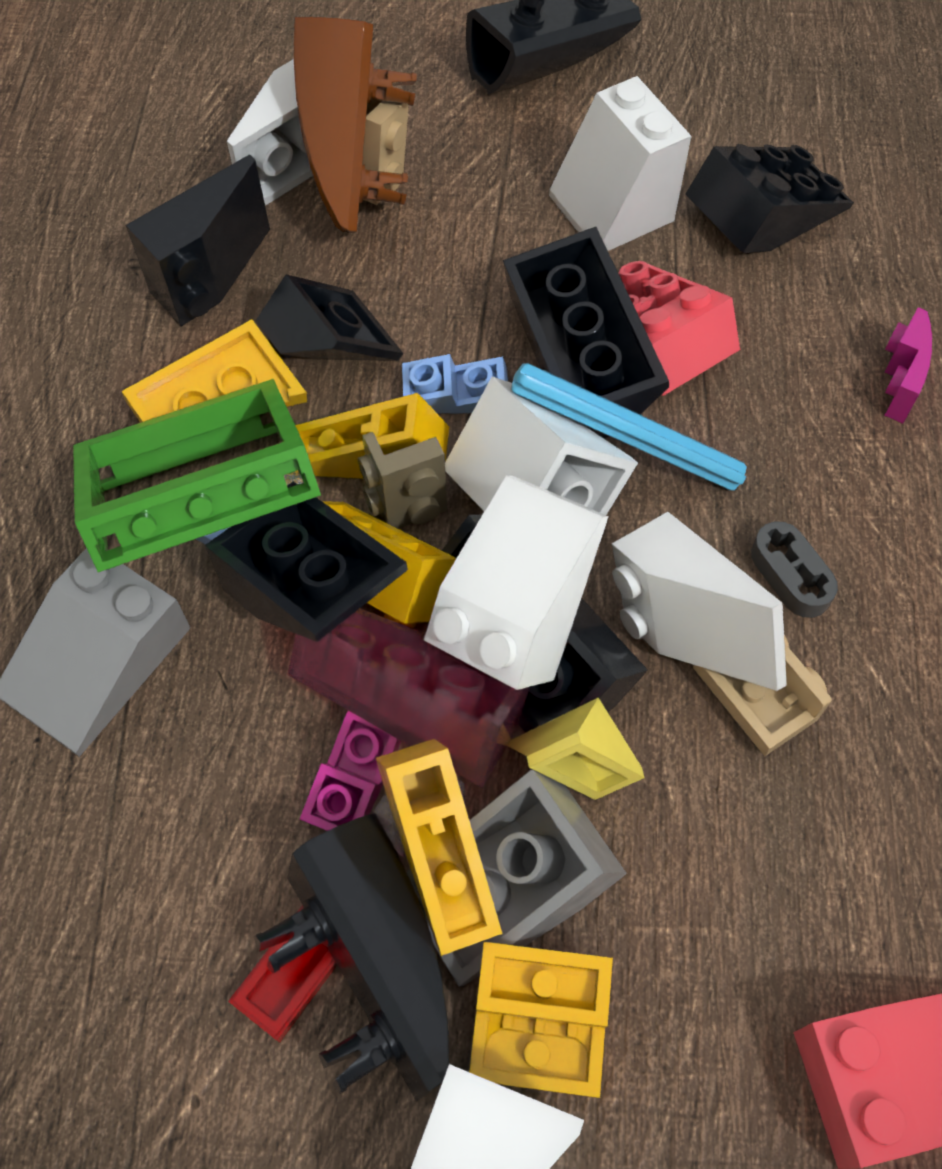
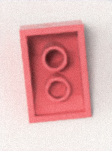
(878, 1080)

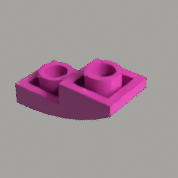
(909, 363)
(350, 778)

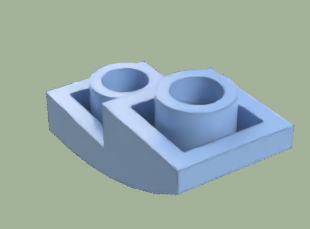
(449, 386)

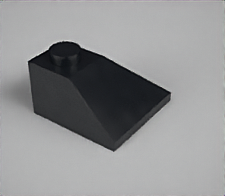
(323, 323)

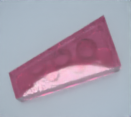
(412, 690)

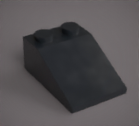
(201, 240)
(302, 567)

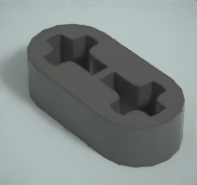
(797, 566)

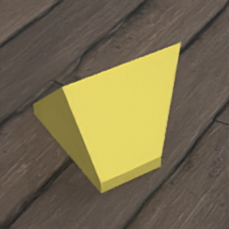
(581, 751)

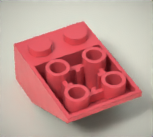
(684, 320)

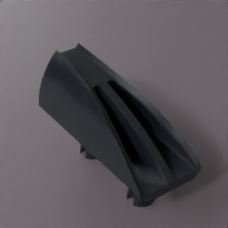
(540, 37)
(376, 931)

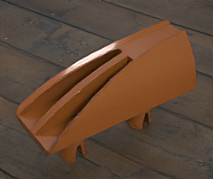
(332, 98)

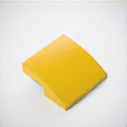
(541, 1019)

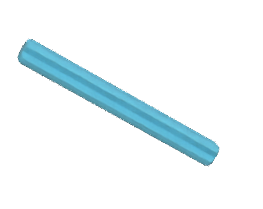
(627, 426)

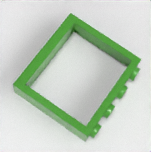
(197, 501)

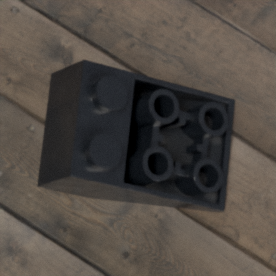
(765, 194)

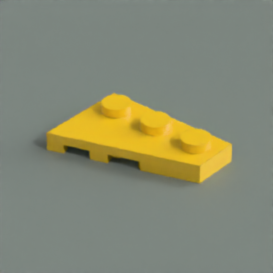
(215, 369)

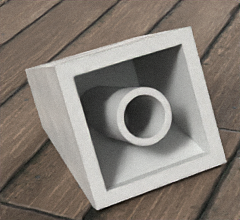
(623, 166)
(537, 446)
(491, 1128)

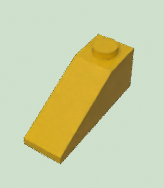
(398, 423)
(414, 593)
(439, 844)

